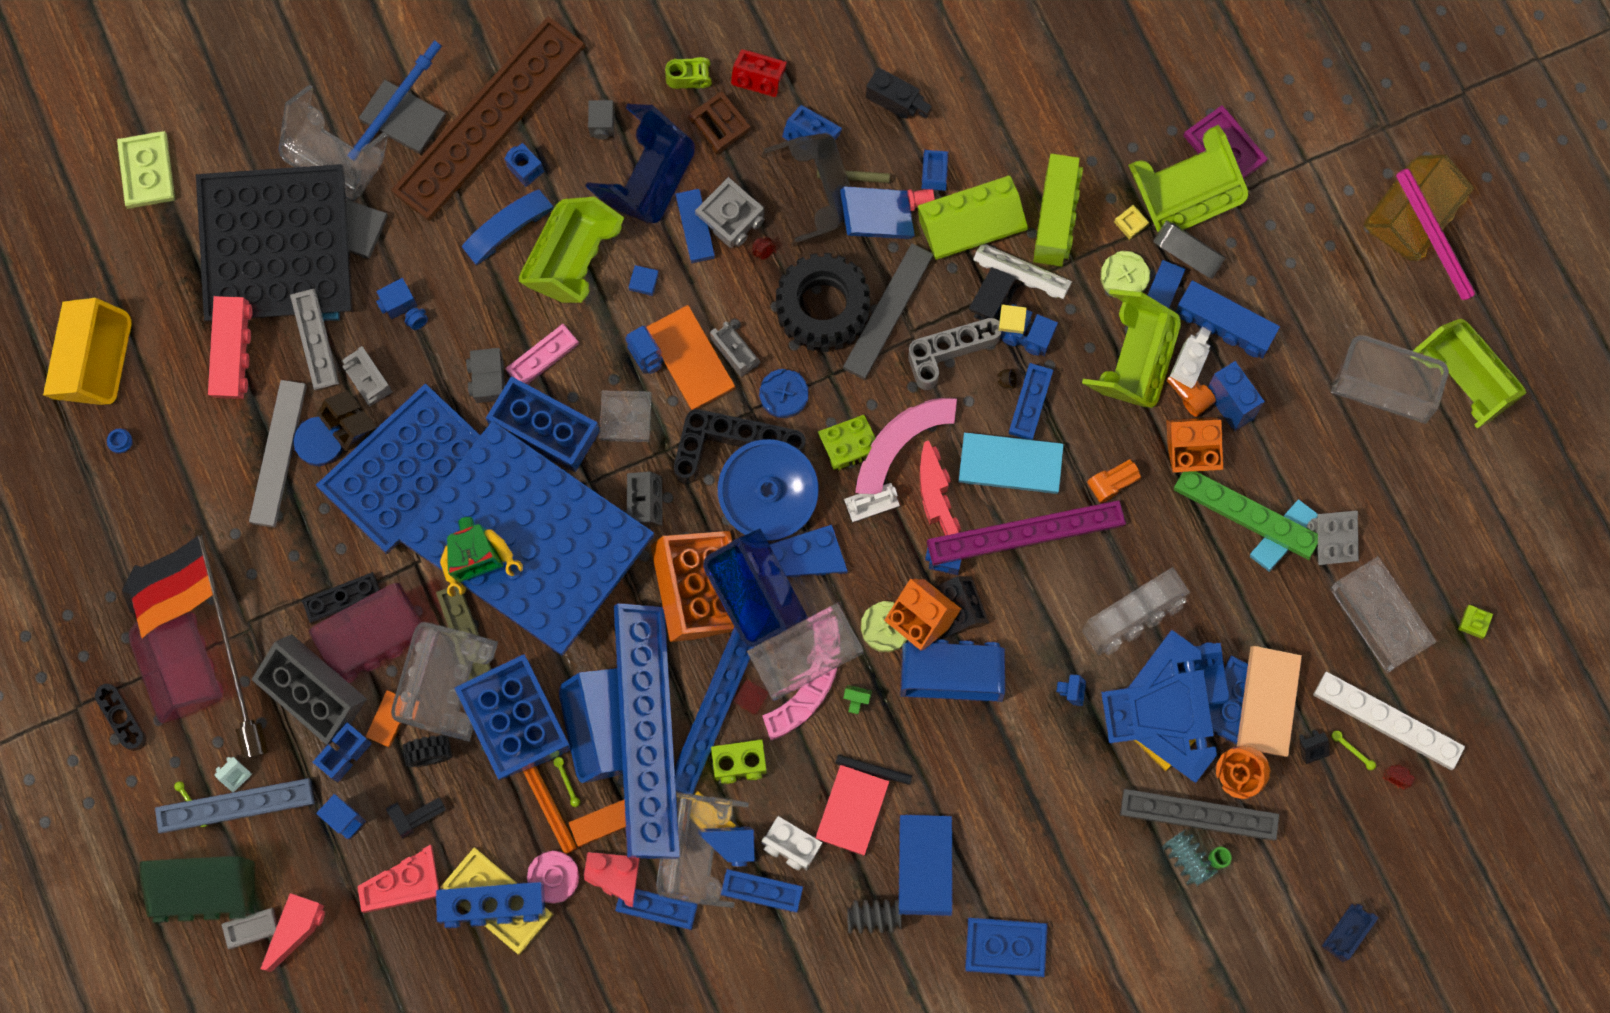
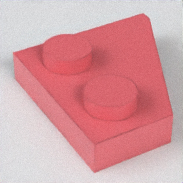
(613, 874)

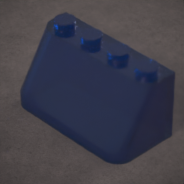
(753, 588)

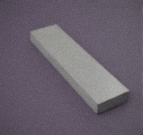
(314, 339)

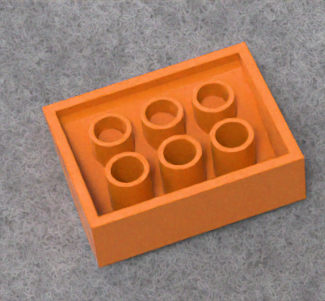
(686, 592)

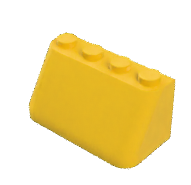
(88, 352)

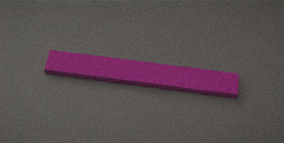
(1025, 532)

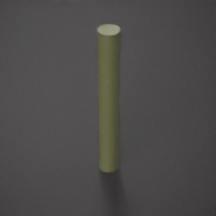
(865, 176)

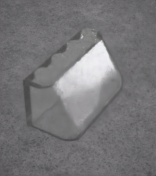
(1391, 378)

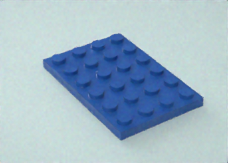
(399, 467)

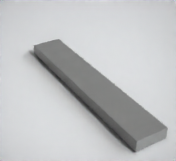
(277, 454)

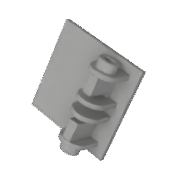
(1336, 536)

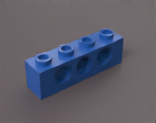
(449, 900)

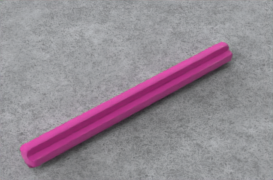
(1435, 234)

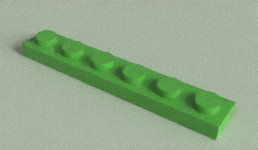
(1247, 513)

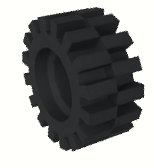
(427, 751)

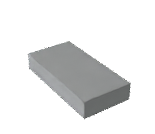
(251, 929)

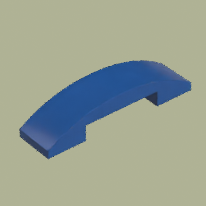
(505, 224)

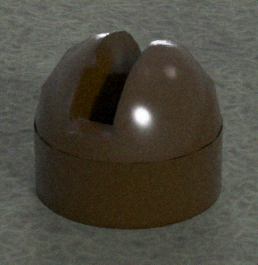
(1008, 378)

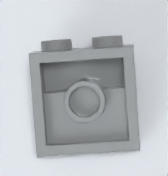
(731, 213)

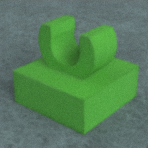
(857, 696)

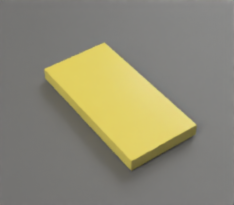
(480, 871)

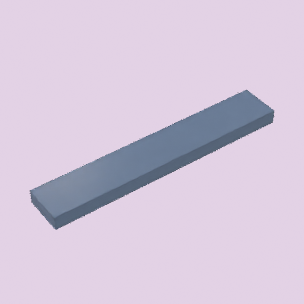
(234, 806)

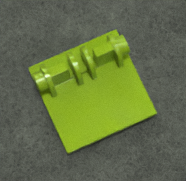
(847, 441)

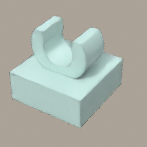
(232, 774)

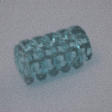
(1189, 858)

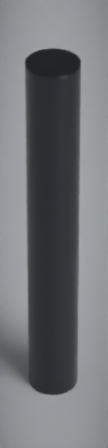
(874, 769)

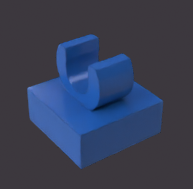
(1073, 690)

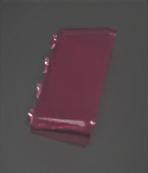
(367, 632)
(176, 668)

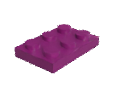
(1245, 151)

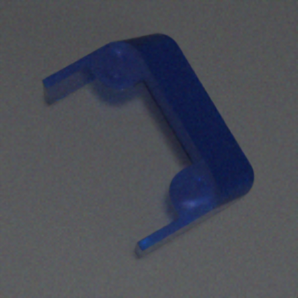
(657, 170)

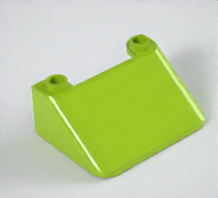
(1193, 187)

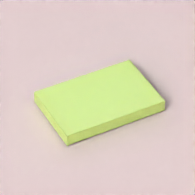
(146, 169)

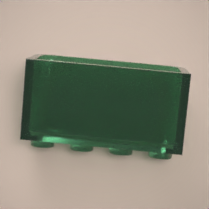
(198, 888)

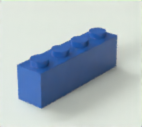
(1227, 320)

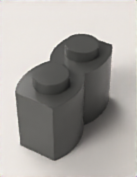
(487, 374)

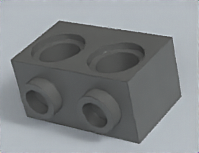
(645, 498)

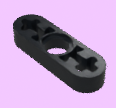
(118, 698)

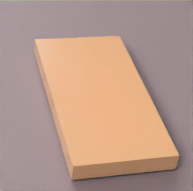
(1269, 700)

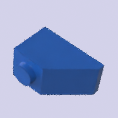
(732, 843)

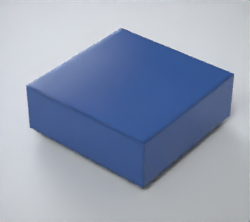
(643, 280)

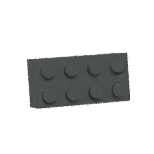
(308, 688)

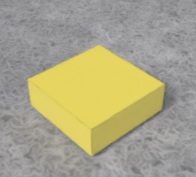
(1131, 222)
(1012, 319)

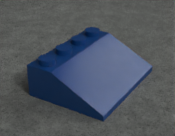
(512, 718)

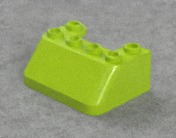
(567, 247)

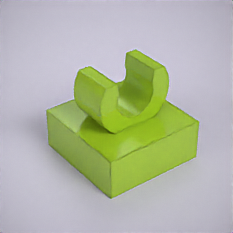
(1475, 621)

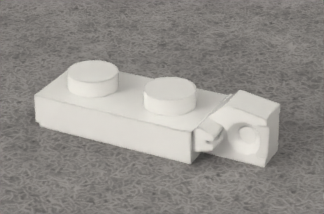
(1191, 358)

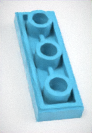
(1270, 553)

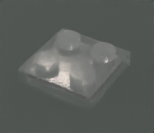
(625, 416)

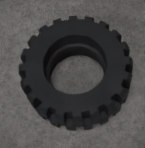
(823, 272)

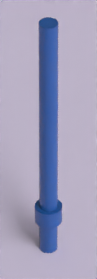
(423, 63)

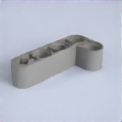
(957, 348)

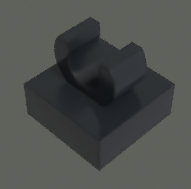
(1314, 747)

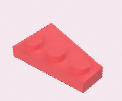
(404, 884)

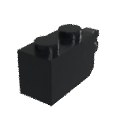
(896, 95)

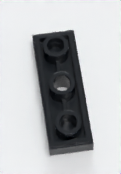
(326, 603)

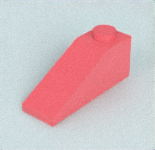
(294, 927)

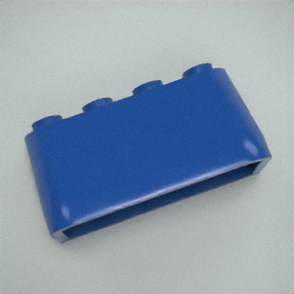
(954, 671)
(593, 723)

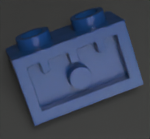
(806, 122)

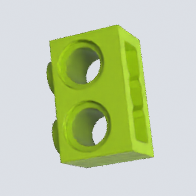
(738, 753)

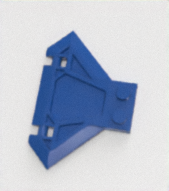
(1165, 708)

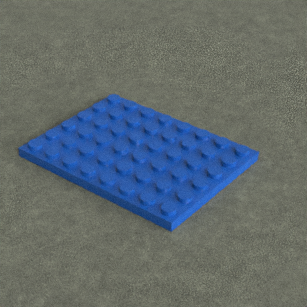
(557, 527)

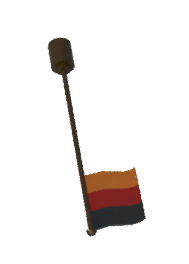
(175, 588)

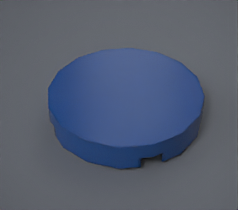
(783, 393)
(316, 443)

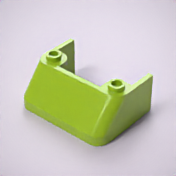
(1144, 352)
(1474, 369)

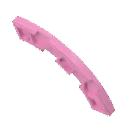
(896, 435)
(800, 707)

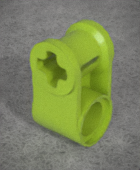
(689, 73)

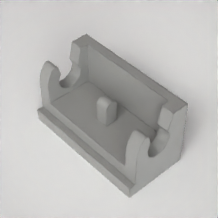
(734, 349)
(366, 376)

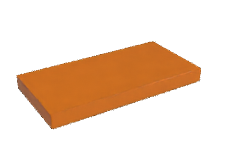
(691, 358)

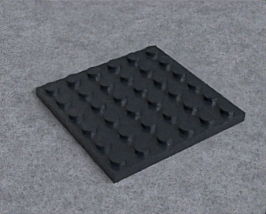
(275, 238)

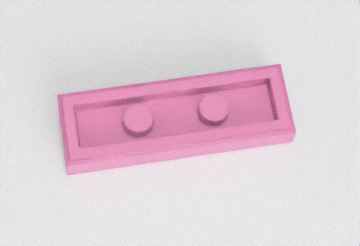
(543, 355)

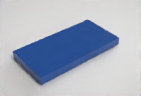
(925, 865)

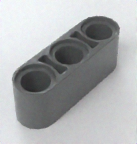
(1189, 249)

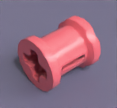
(919, 197)

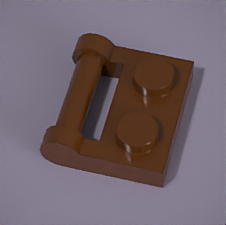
(725, 117)

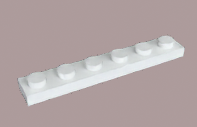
(1389, 721)

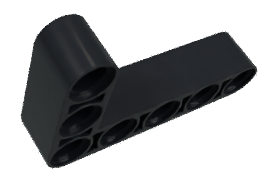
(731, 437)

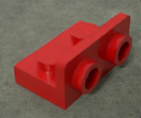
(758, 73)

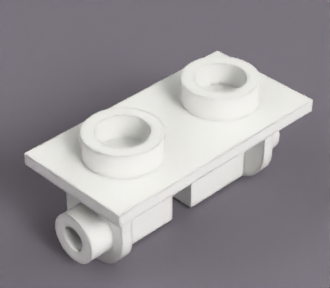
(867, 505)

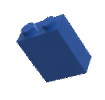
(1235, 396)

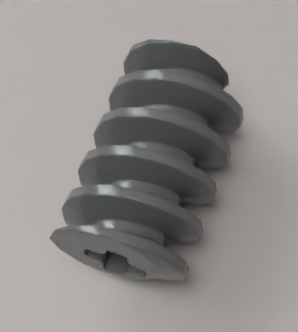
(873, 916)

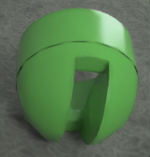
(1223, 857)

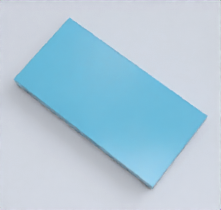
(1011, 463)

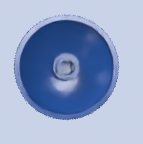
(768, 489)

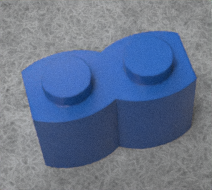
(644, 350)

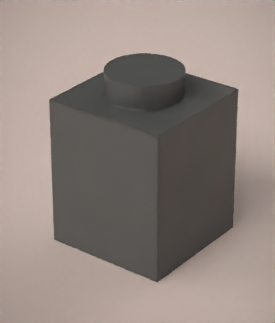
(601, 118)

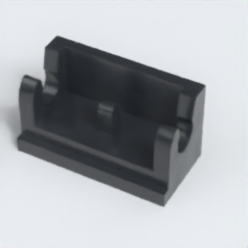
(994, 292)

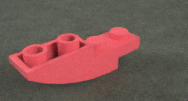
(932, 485)

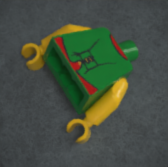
(473, 553)

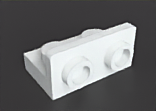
(791, 843)

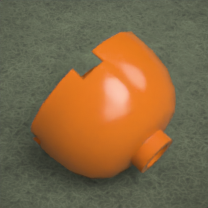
(1243, 771)

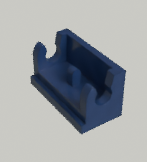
(1349, 932)

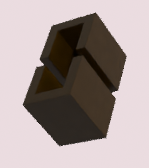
(344, 412)

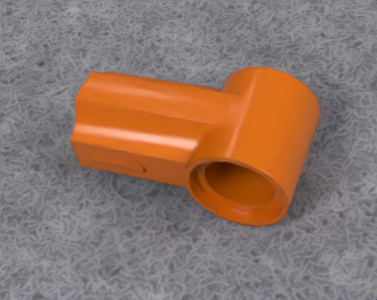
(1195, 399)
(1108, 484)

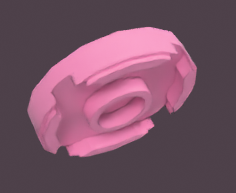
(557, 874)

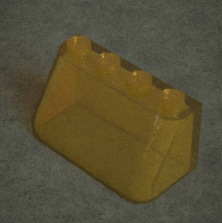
(1394, 218)

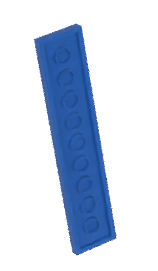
(646, 732)

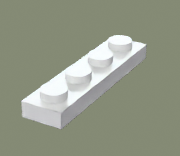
(1028, 273)

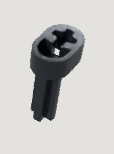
(407, 823)

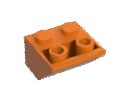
(1195, 444)
(922, 613)

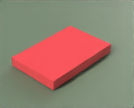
(852, 810)

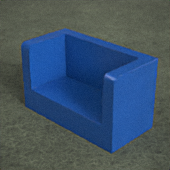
(341, 817)

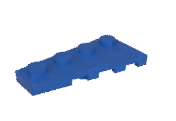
(810, 554)

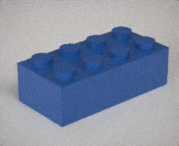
(544, 424)

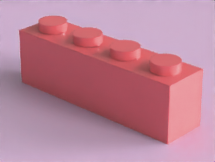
(228, 347)

